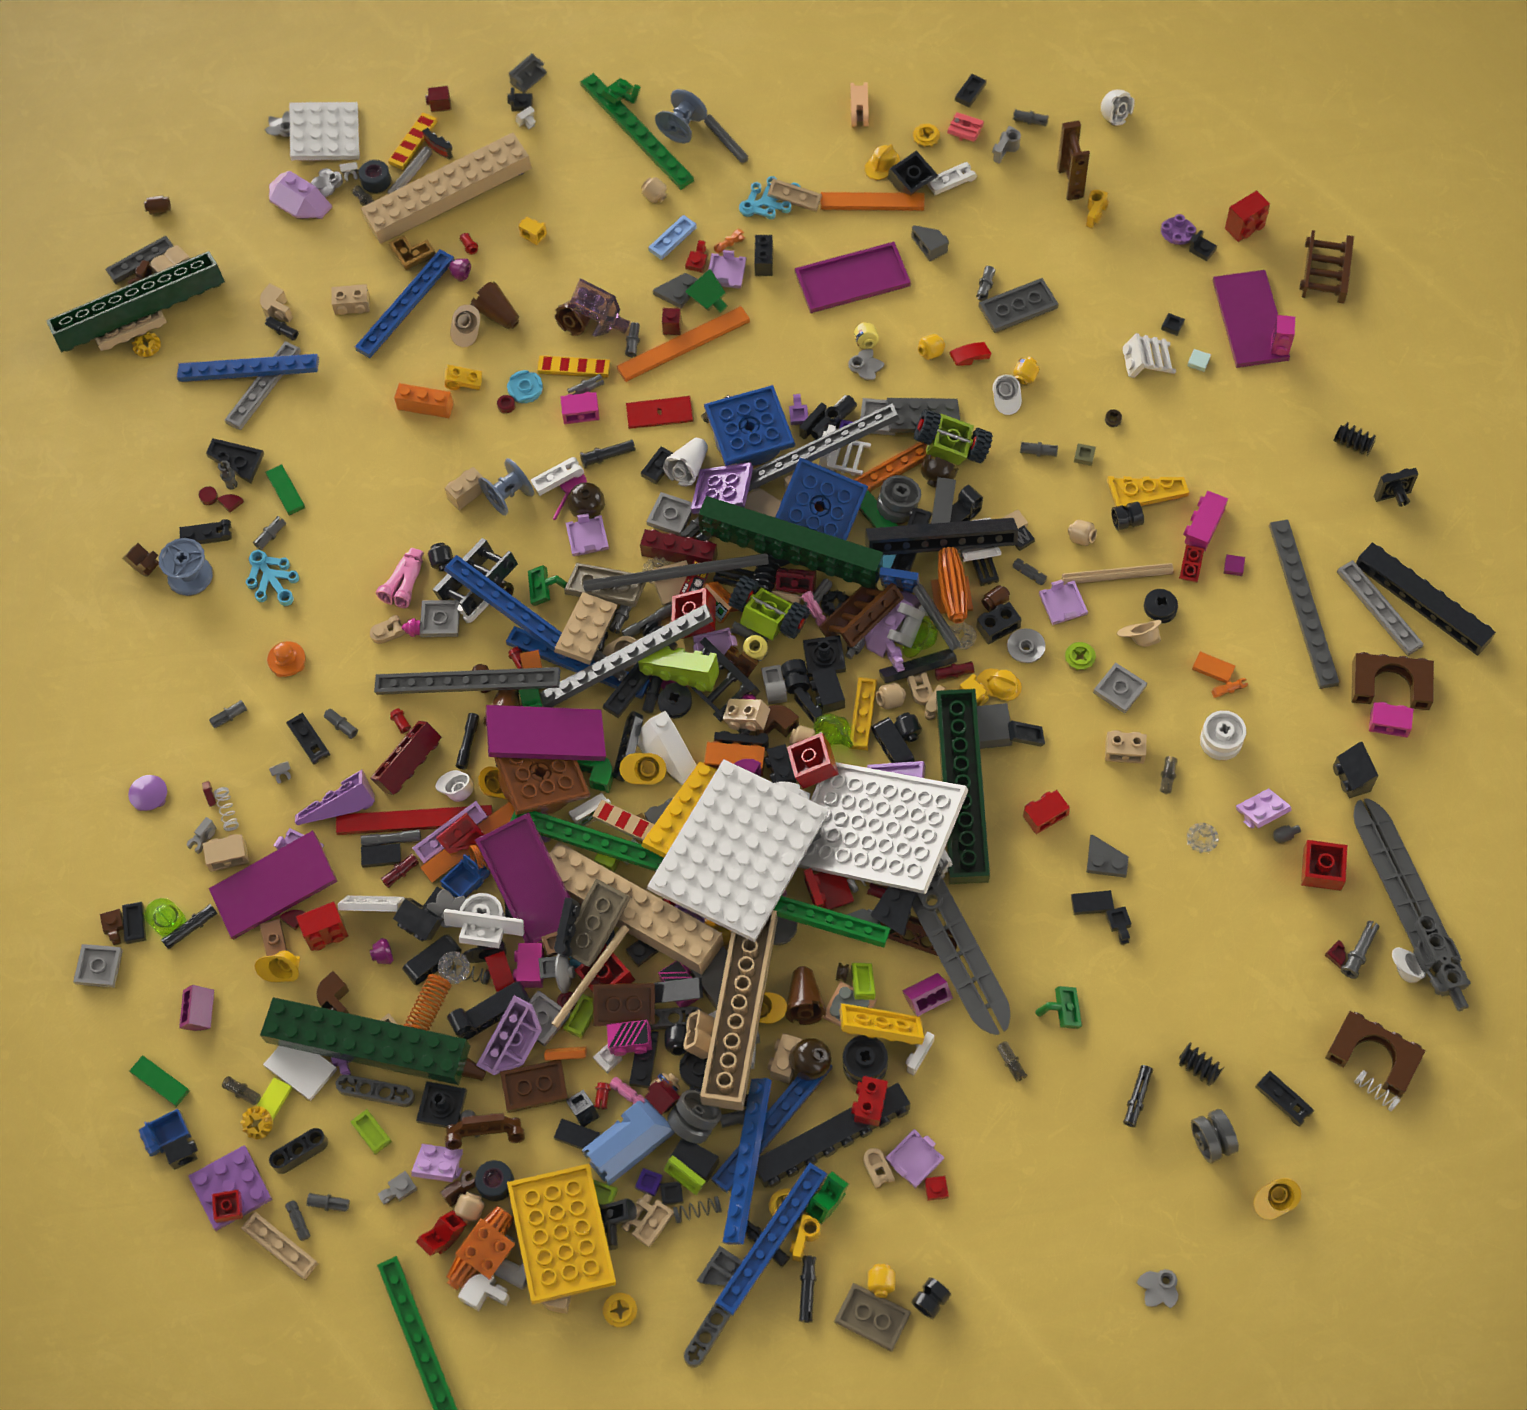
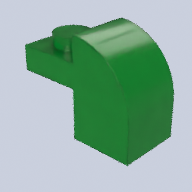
(530, 697)
(601, 773)
(827, 1198)

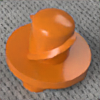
(286, 659)

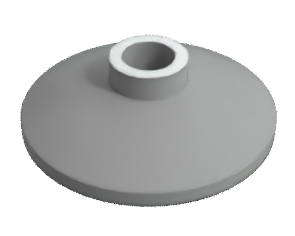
(1026, 638)
(564, 973)

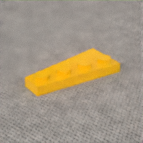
(1146, 490)

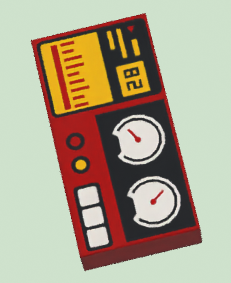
(693, 582)

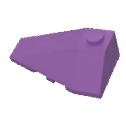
(349, 798)

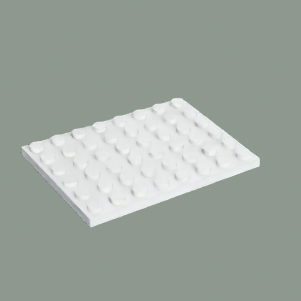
(883, 826)
(738, 850)

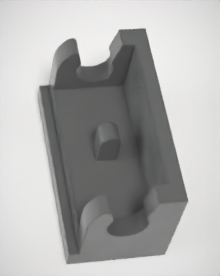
(527, 73)

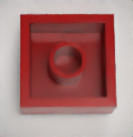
(227, 1206)

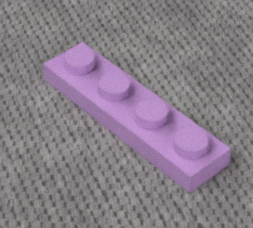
(431, 846)

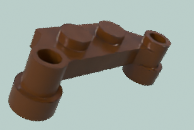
(483, 1125)

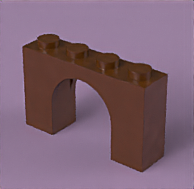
(1417, 672)
(1404, 1054)

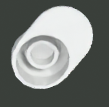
(1007, 394)
(455, 785)
(1407, 965)

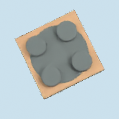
(845, 995)

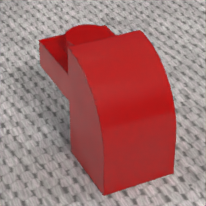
(443, 1235)

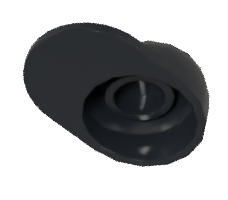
(478, 954)

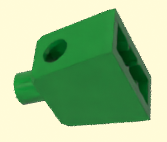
(708, 292)

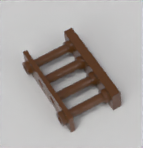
(1073, 160)
(1343, 262)
(861, 613)

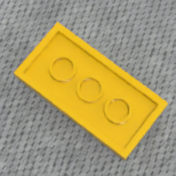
(881, 1024)

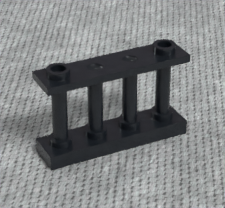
(448, 586)
(733, 675)

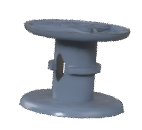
(686, 109)
(506, 486)
(185, 566)

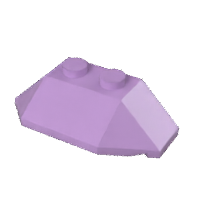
(298, 197)
(894, 620)
(511, 1038)

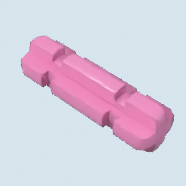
(814, 607)
(626, 1091)

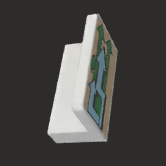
(583, 814)

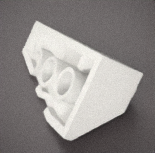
(663, 739)

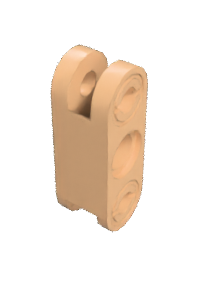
(859, 104)

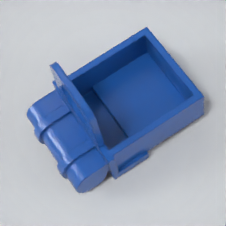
(464, 877)
(163, 1131)

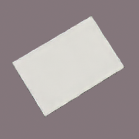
(370, 903)
(301, 1070)

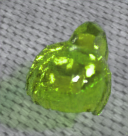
(834, 728)

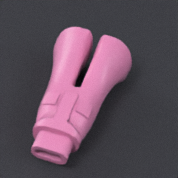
(406, 571)

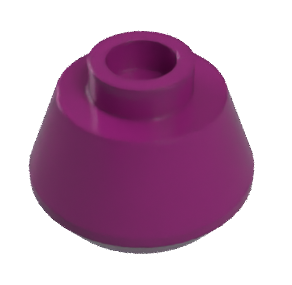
(460, 269)
(381, 952)

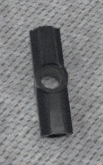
(838, 411)

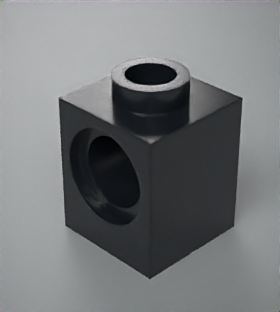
(180, 1152)

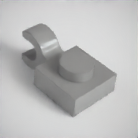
(202, 834)
(400, 1187)

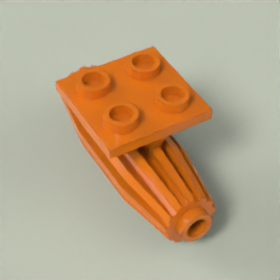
(952, 587)
(482, 1249)

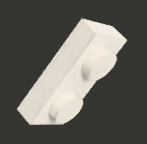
(915, 1060)

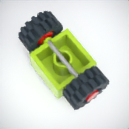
(952, 438)
(767, 612)

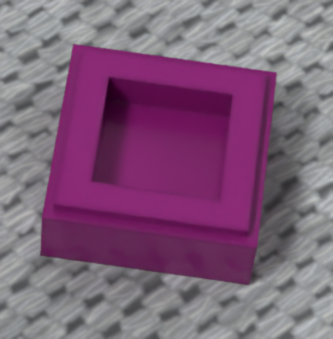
(1234, 565)

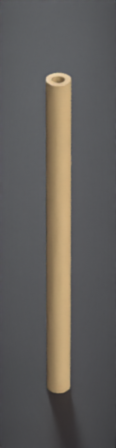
(590, 976)

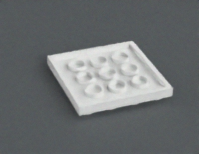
(324, 131)

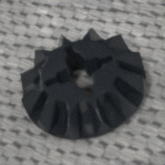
(826, 603)

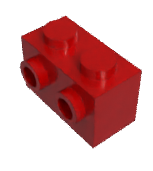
(870, 1101)

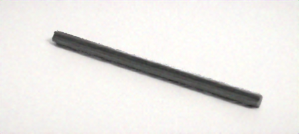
(675, 572)

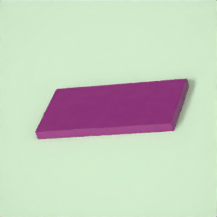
(852, 277)
(1248, 316)
(545, 733)
(525, 876)
(273, 885)

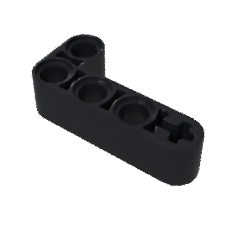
(967, 506)
(485, 1014)

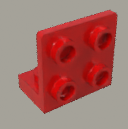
(827, 889)

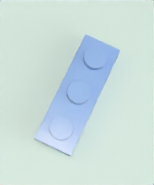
(672, 237)

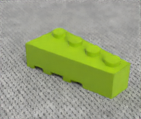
(682, 667)

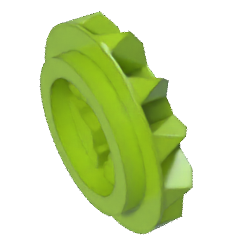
(1080, 648)

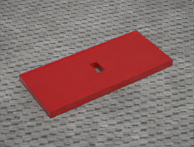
(645, 413)

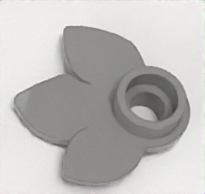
(279, 126)
(327, 181)
(867, 364)
(445, 901)
(1158, 1291)

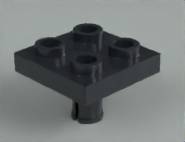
(1396, 486)
(824, 654)
(441, 1104)

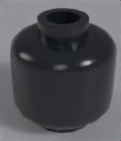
(440, 556)
(908, 726)
(674, 1039)

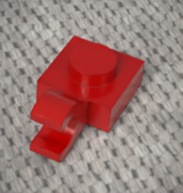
(697, 260)

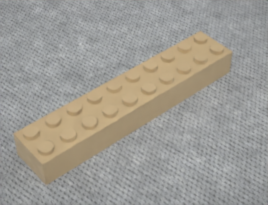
(446, 188)
(645, 914)
(737, 1018)

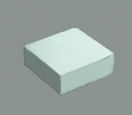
(1199, 360)

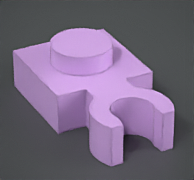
(894, 655)

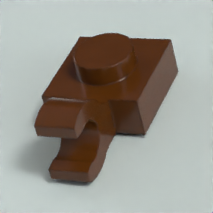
(142, 271)
(742, 661)
(111, 924)
(454, 1190)

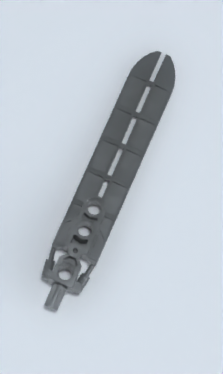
(1411, 902)
(971, 952)

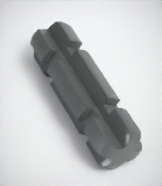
(1029, 571)
(297, 1220)

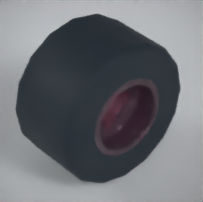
(374, 176)
(490, 1174)

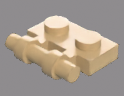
(652, 1223)

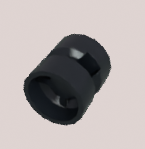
(1128, 515)
(795, 675)
(932, 1296)

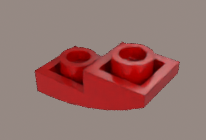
(968, 353)
(1191, 563)
(499, 970)

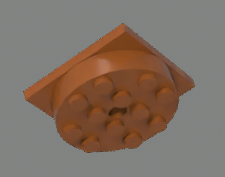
(556, 787)

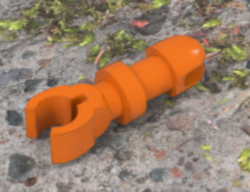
(729, 241)
(1229, 687)

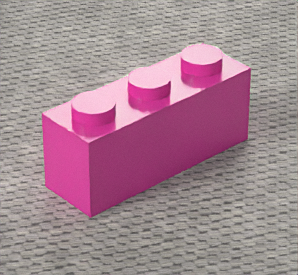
(1205, 520)

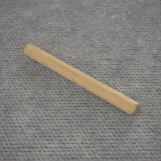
(1118, 573)

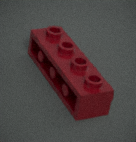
(676, 548)
(406, 758)

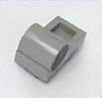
(1008, 142)
(774, 684)

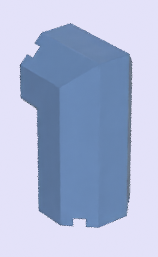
(627, 1141)

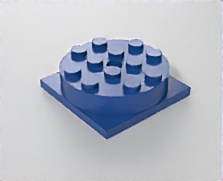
(753, 411)
(834, 492)

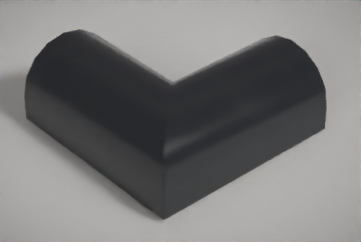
(614, 1214)

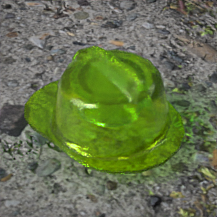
(924, 639)
(164, 916)

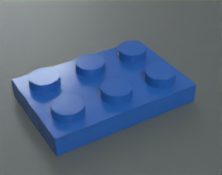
(903, 579)

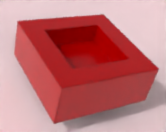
(936, 1188)

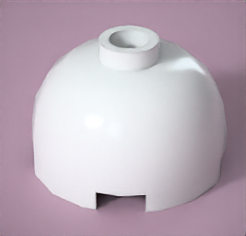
(1117, 106)

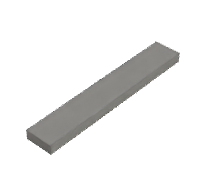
(257, 392)
(1380, 608)

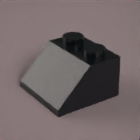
(911, 174)
(1355, 771)

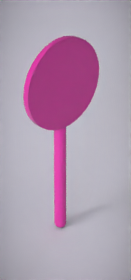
(567, 487)

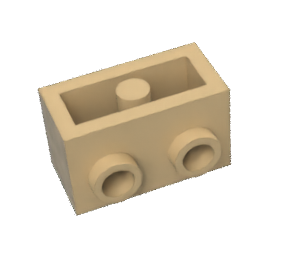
(350, 299)
(464, 488)
(746, 714)
(1125, 747)
(225, 852)
(779, 1065)

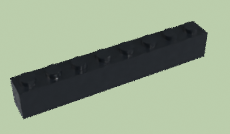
(942, 535)
(1425, 598)
(825, 1139)

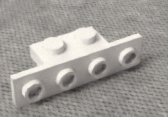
(482, 928)

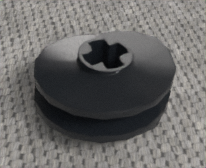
(1161, 605)
(680, 694)

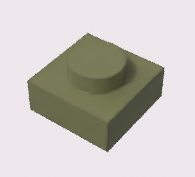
(1084, 454)

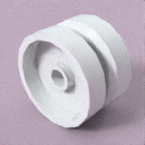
(1223, 735)
(483, 904)

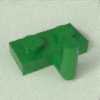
(621, 90)
(540, 583)
(1066, 1005)

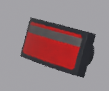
(438, 144)

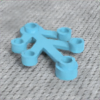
(753, 206)
(271, 576)

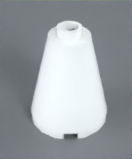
(686, 462)

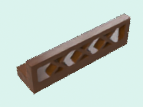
(915, 926)

